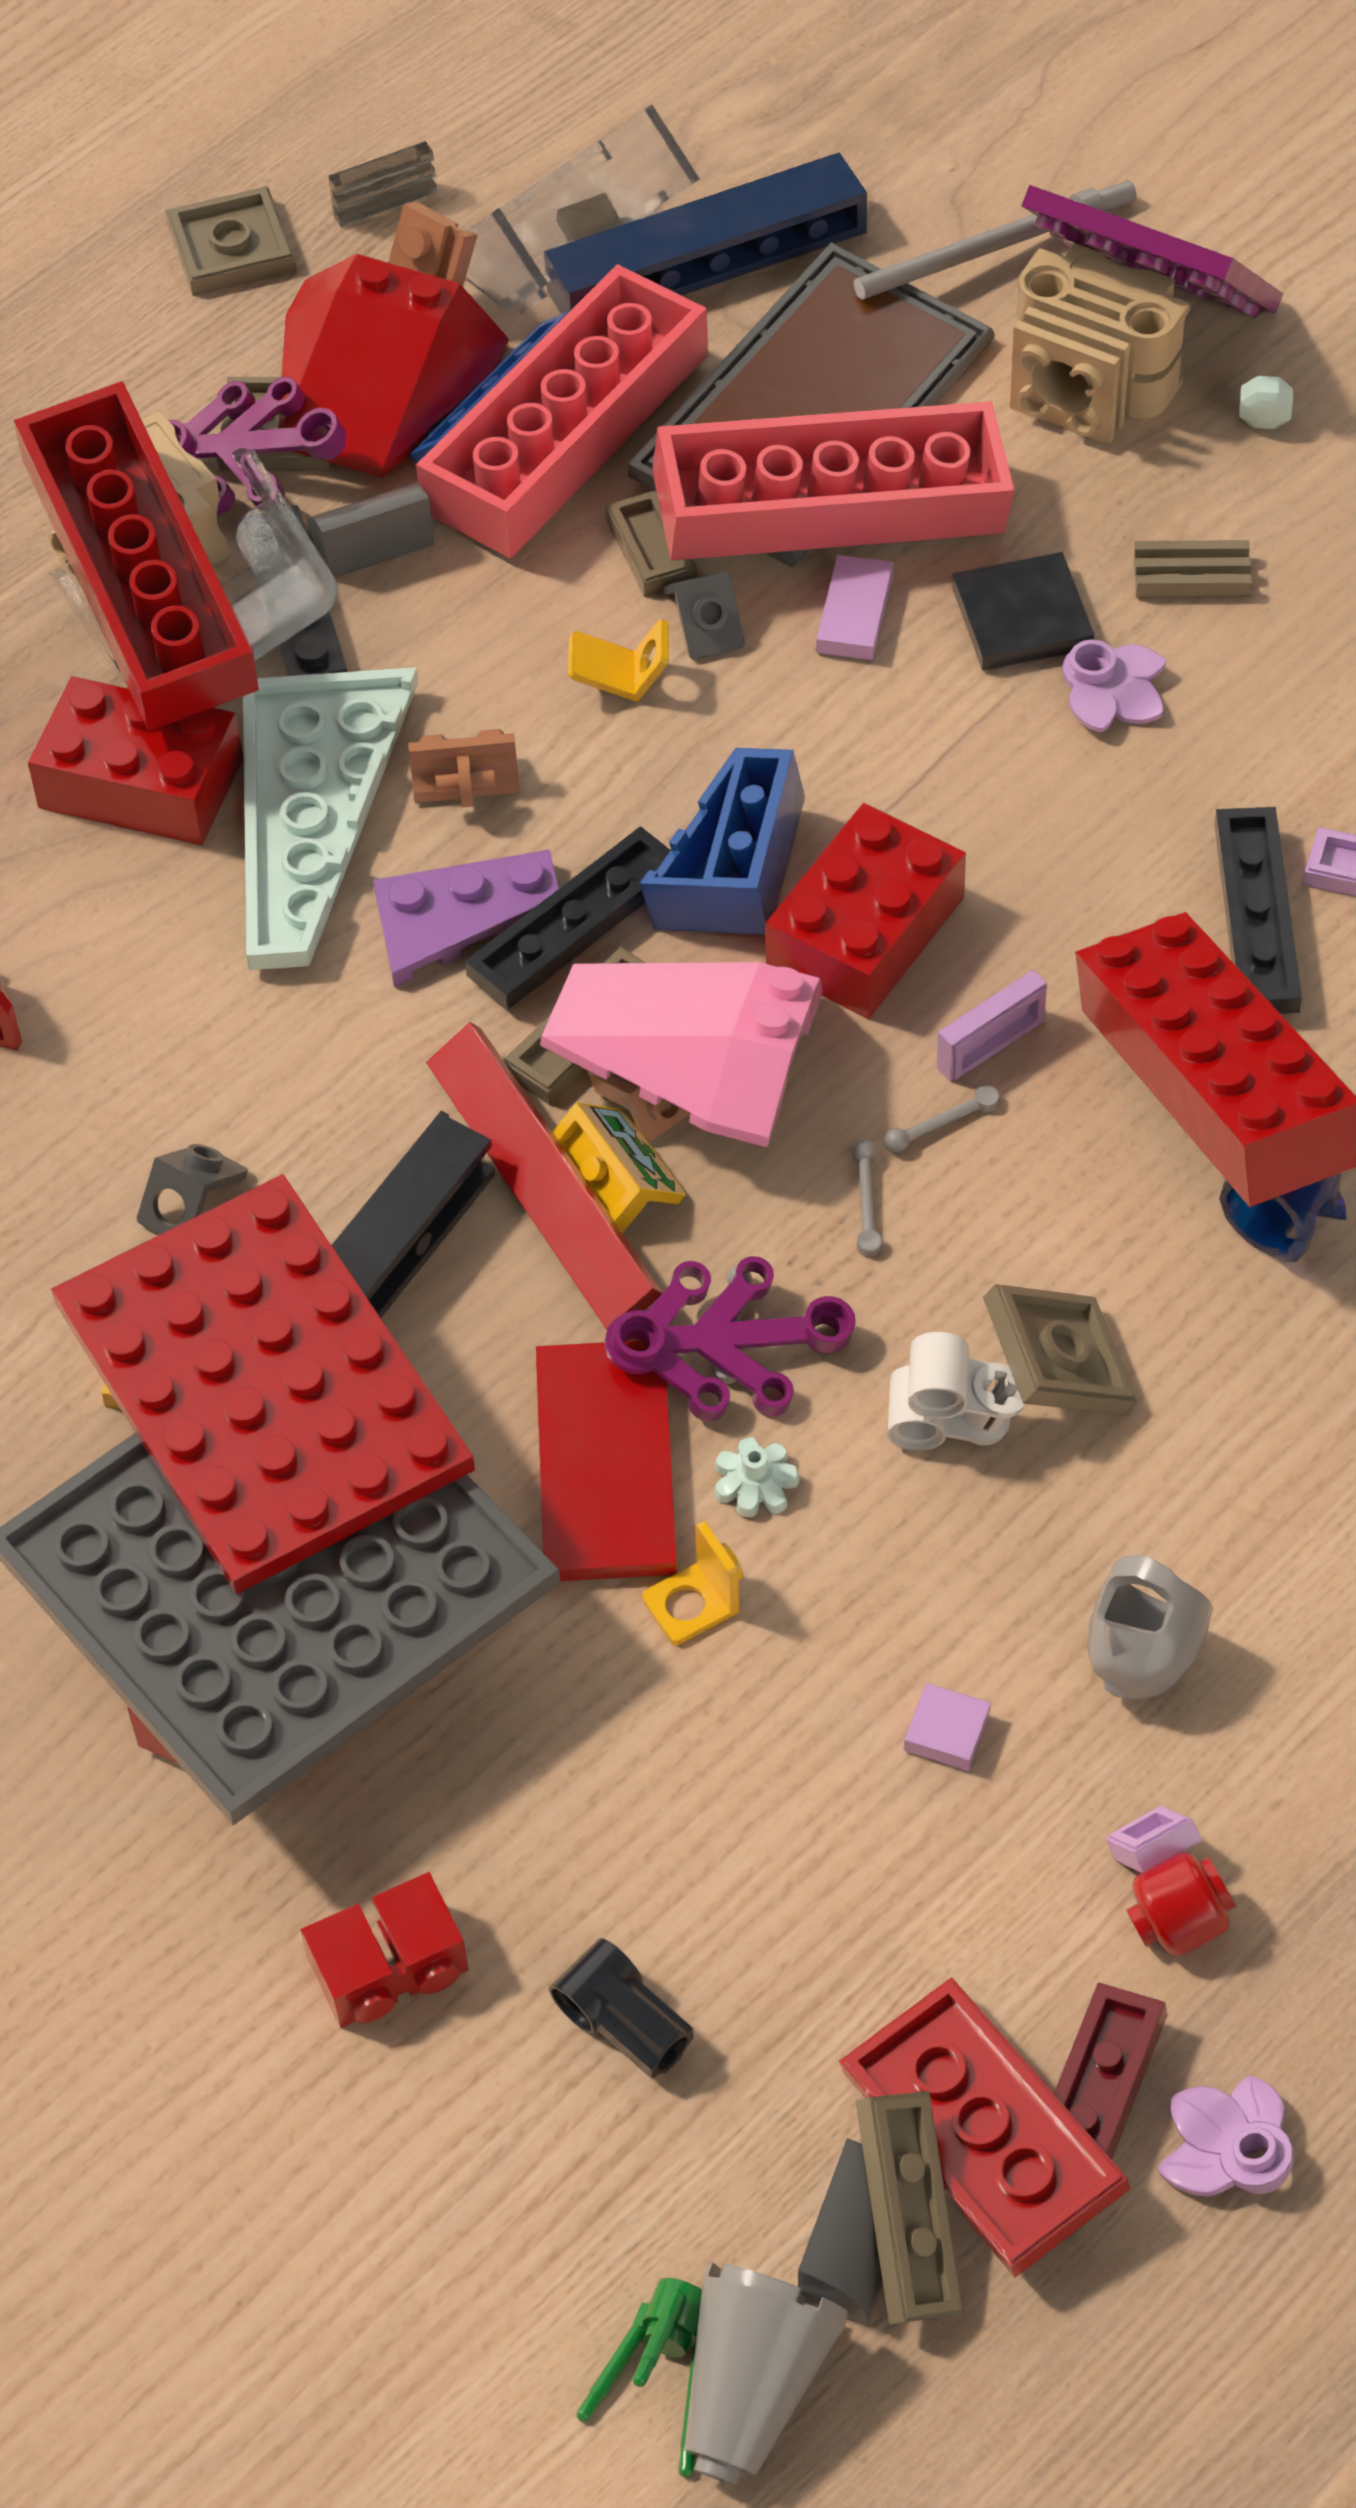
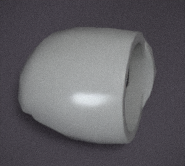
(1140, 1641)

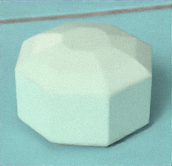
(1266, 402)

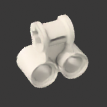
(947, 1396)

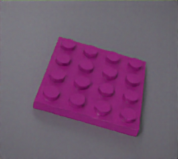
(1135, 246)

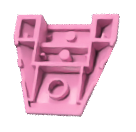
(690, 1034)

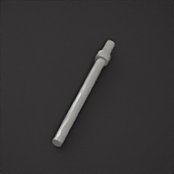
(982, 243)

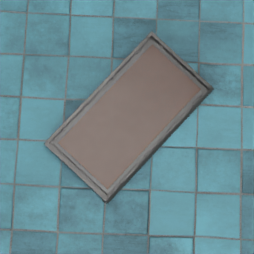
(833, 355)

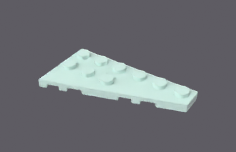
(308, 785)

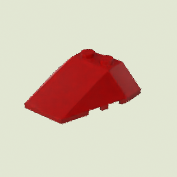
(385, 355)

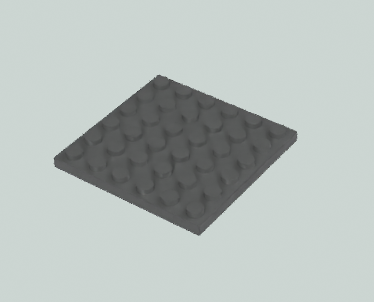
(290, 1668)

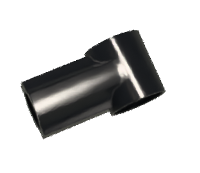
(609, 1996)

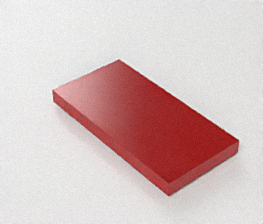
(604, 1465)
(1003, 2138)

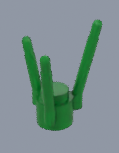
(667, 2328)

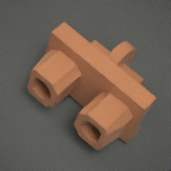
(464, 767)

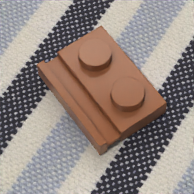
(432, 244)

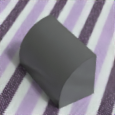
(373, 529)
(843, 2249)

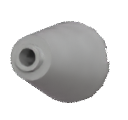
(751, 2366)

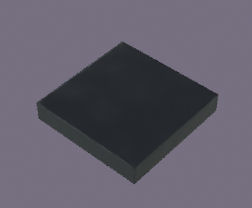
(1021, 610)

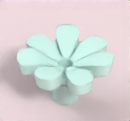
(755, 1477)

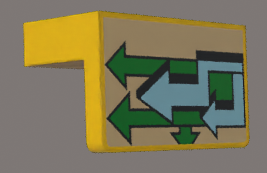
(616, 1161)

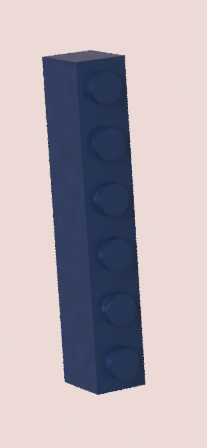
(719, 233)

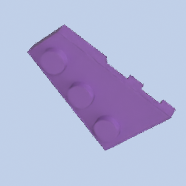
(449, 908)

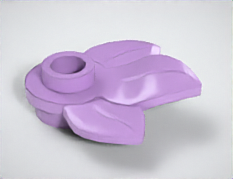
(1112, 684)
(1221, 2133)

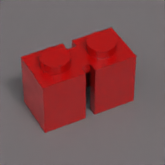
(353, 1967)

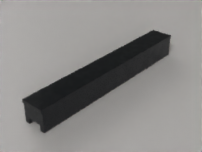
(414, 1209)

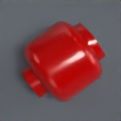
(1180, 1904)

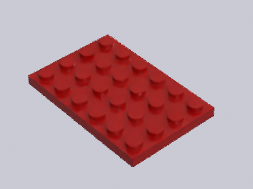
(262, 1382)

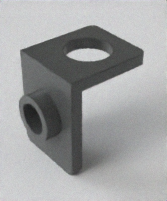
(708, 614)
(191, 1175)

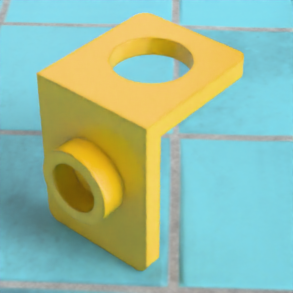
(617, 667)
(712, 1577)

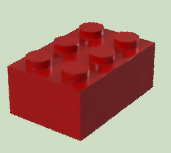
(111, 770)
(867, 908)

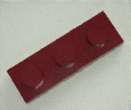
(1110, 2061)

